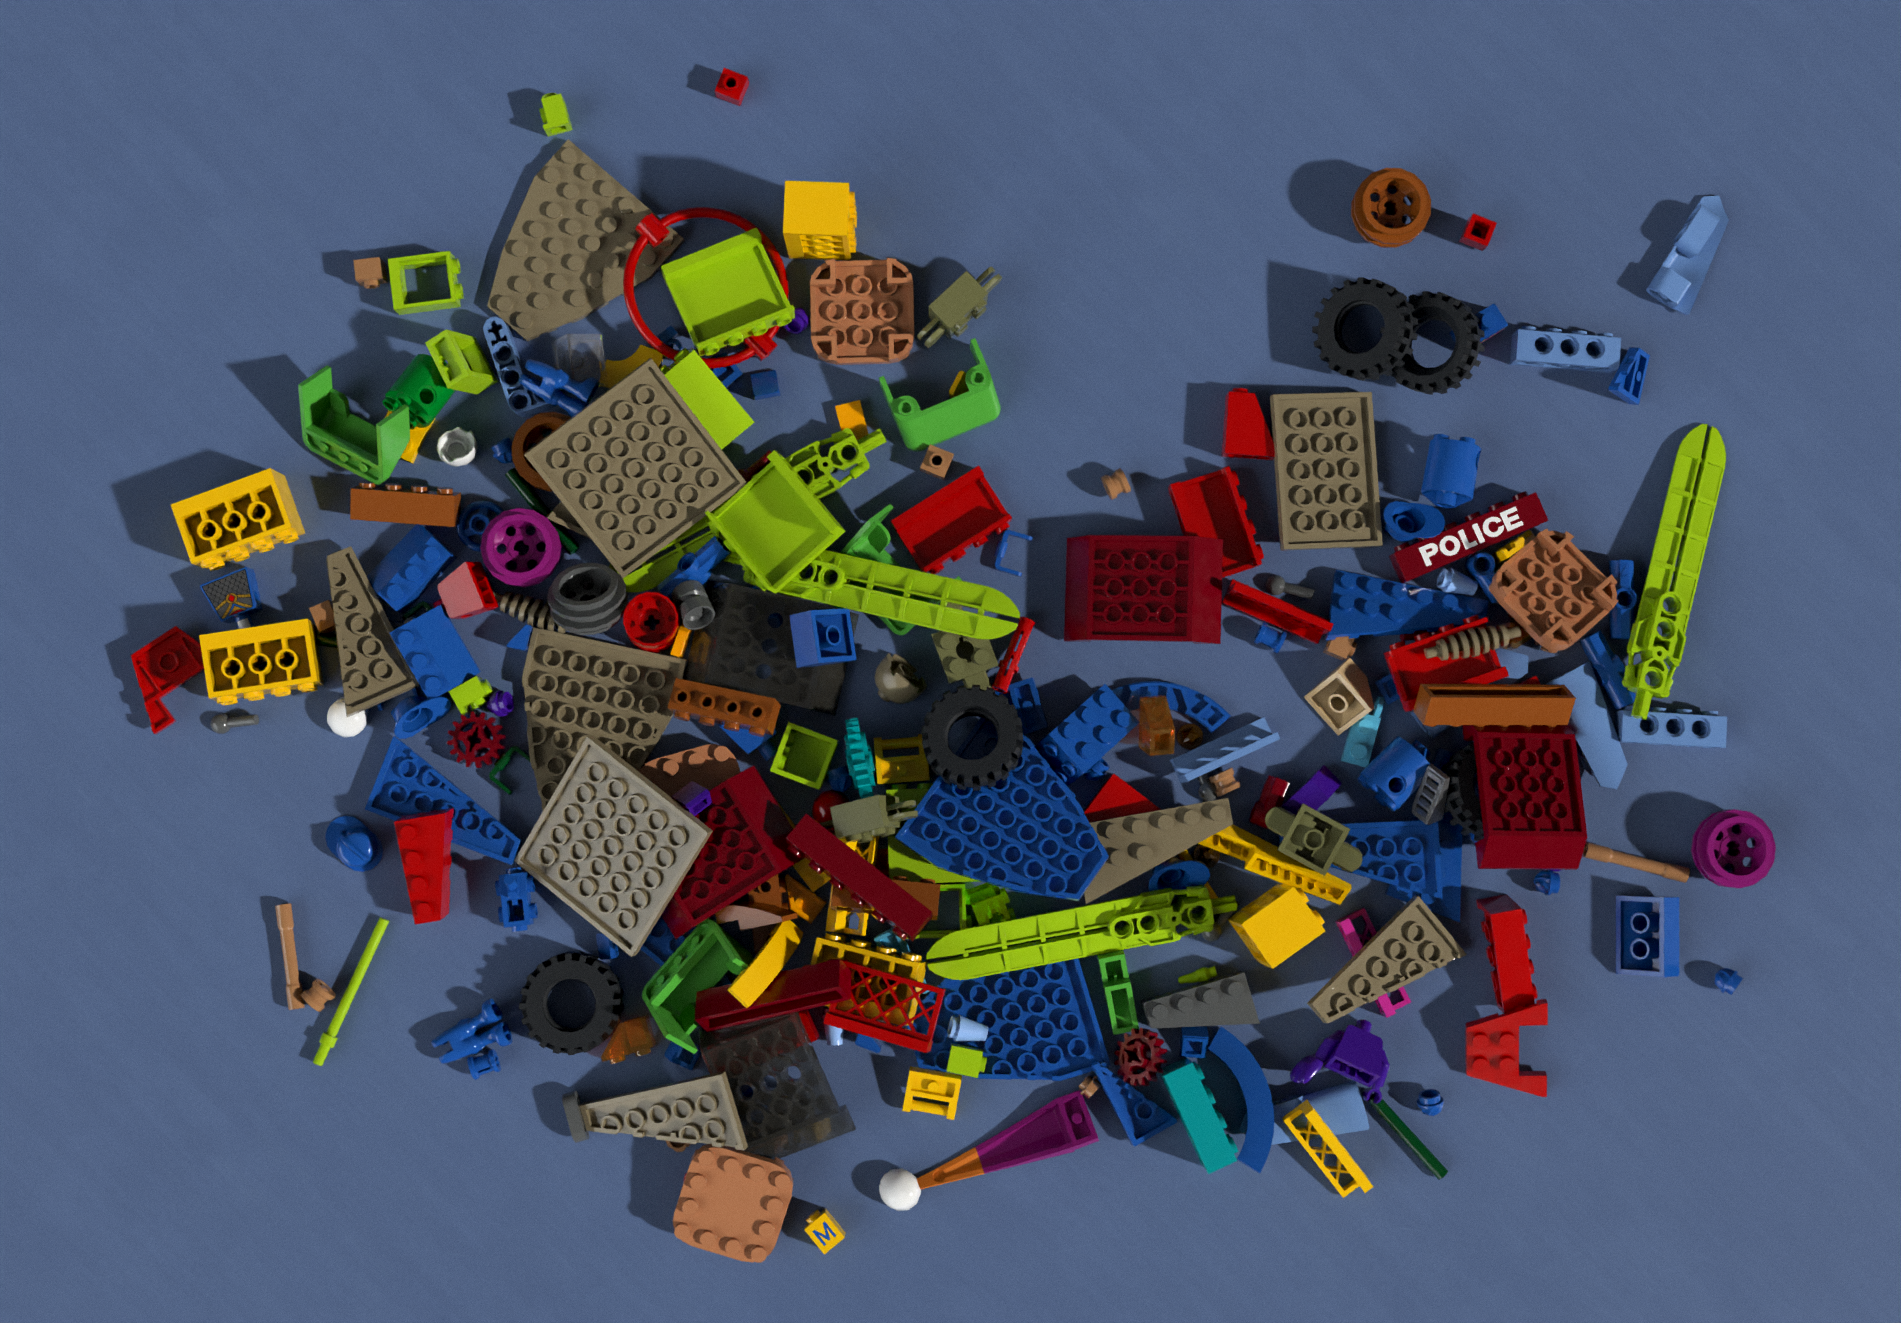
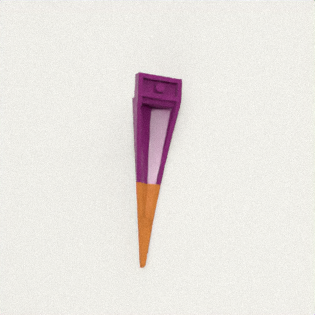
(1044, 1134)

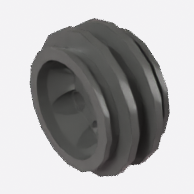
(587, 598)

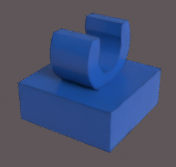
(669, 337)

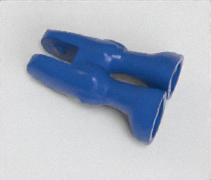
(557, 379)
(463, 1037)

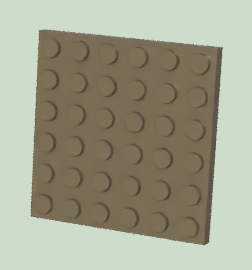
(635, 468)
(612, 845)

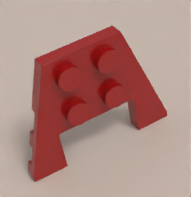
(163, 668)
(1494, 1048)

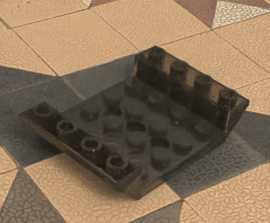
(731, 649)
(794, 1112)

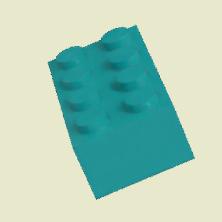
(1198, 1116)

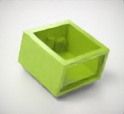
(804, 756)

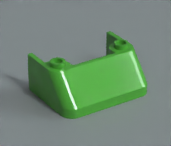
(951, 416)
(345, 438)
(871, 544)
(692, 968)

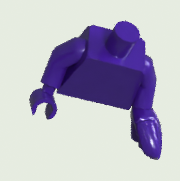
(1352, 1054)

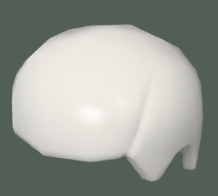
(457, 447)
(345, 726)
(899, 1189)

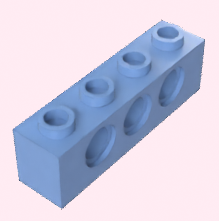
(1525, 354)
(1712, 726)

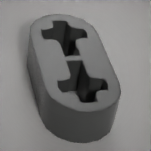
(577, 1127)

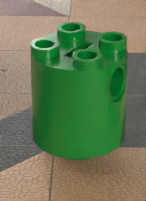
(420, 389)

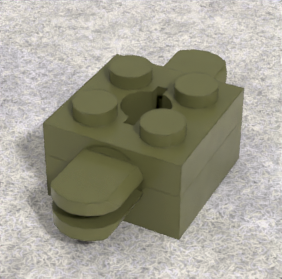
(958, 306)
(964, 657)
(869, 818)
(1313, 839)

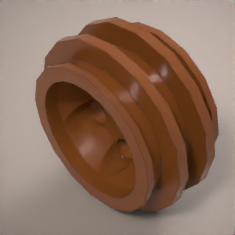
(1375, 227)
(530, 433)

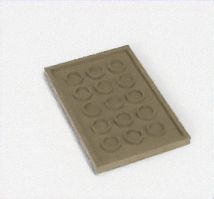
(1326, 471)

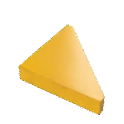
(1513, 546)

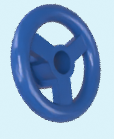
(474, 521)

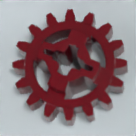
(479, 729)
(1140, 1057)

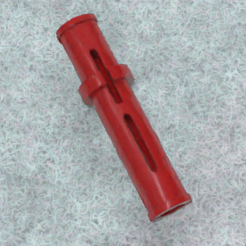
(1002, 682)

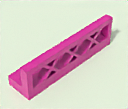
(1355, 944)

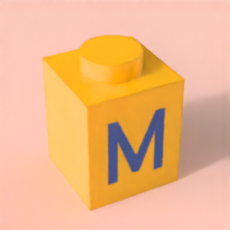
(824, 1230)

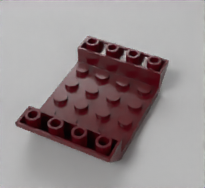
(1143, 589)
(1528, 797)
(738, 856)

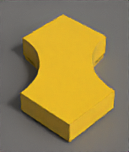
(620, 369)

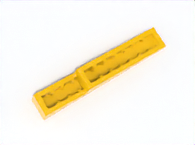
(1267, 861)

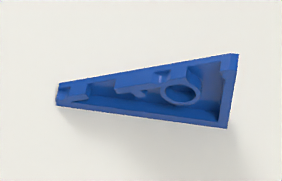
(1136, 1113)

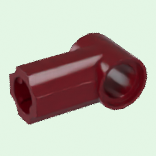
(1271, 796)

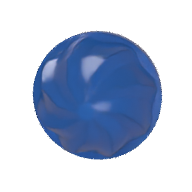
(503, 450)
(1098, 770)
(839, 779)
(1547, 882)
(1727, 980)
(1430, 1102)

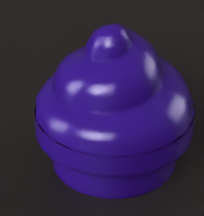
(799, 323)
(500, 703)

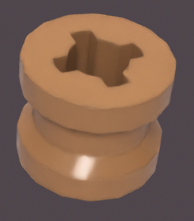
(1116, 484)
(1224, 782)
(318, 995)

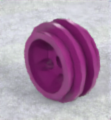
(498, 563)
(1707, 847)

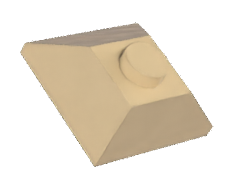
(1342, 697)

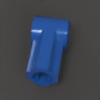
(1485, 577)

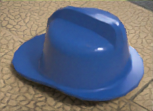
(1412, 521)
(417, 713)
(354, 843)
(1178, 874)

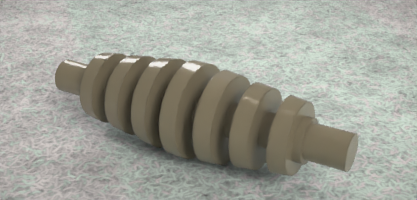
(528, 610)
(1472, 642)

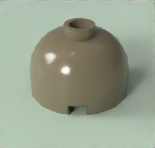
(896, 680)

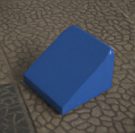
(765, 385)
(521, 639)
(606, 948)
(1194, 1042)
(868, 1043)
(682, 1056)

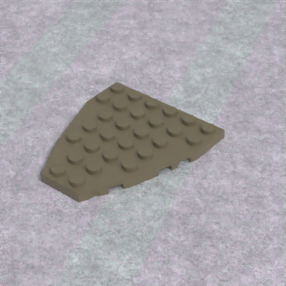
(571, 246)
(597, 690)

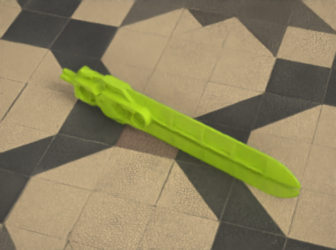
(805, 459)
(897, 607)
(1651, 613)
(1078, 919)

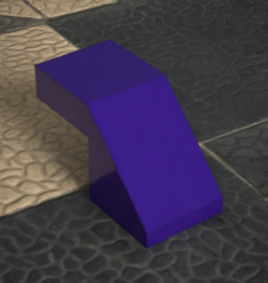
(1314, 791)
(693, 798)

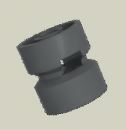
(693, 605)

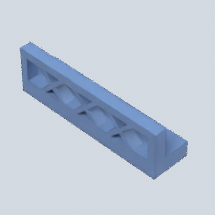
(1223, 750)

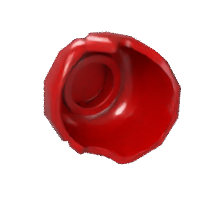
(821, 806)

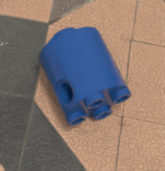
(1450, 471)
(1396, 772)

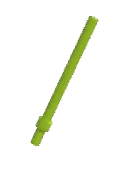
(329, 1038)

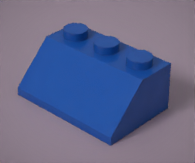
(410, 568)
(435, 652)
(1647, 936)

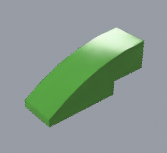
(1118, 991)

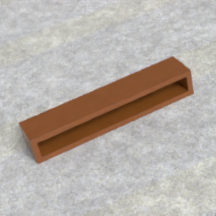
(1493, 704)

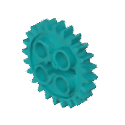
(859, 758)

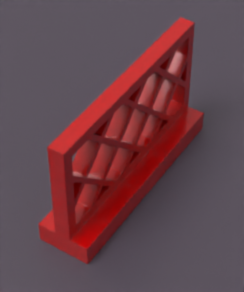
(1276, 612)
(886, 1031)

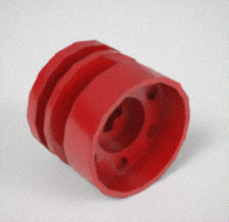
(640, 612)

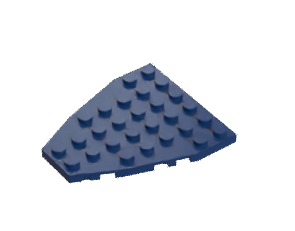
(1014, 835)
(1035, 1020)

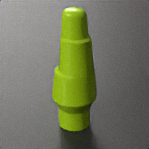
(1200, 975)

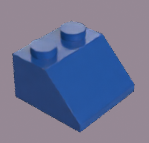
(822, 637)

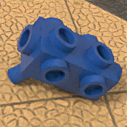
(515, 892)

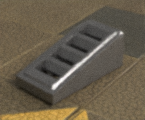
(1431, 798)

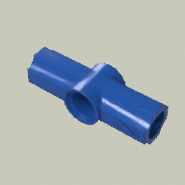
(696, 566)
(1623, 616)
(1607, 669)

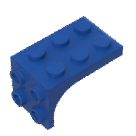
(1086, 735)

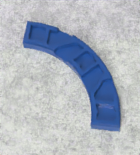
(1179, 699)
(1256, 1095)

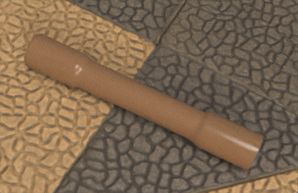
(1666, 869)
(293, 985)

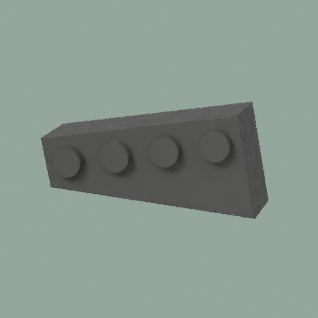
(1207, 1003)

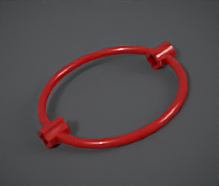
(653, 233)

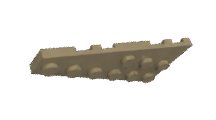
(367, 654)
(1150, 838)
(1395, 956)
(675, 1112)

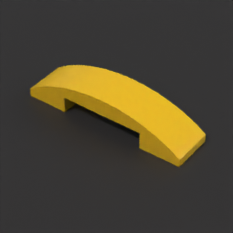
(767, 963)

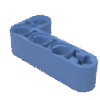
(511, 366)

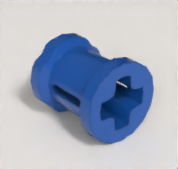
(1270, 637)
(484, 1064)

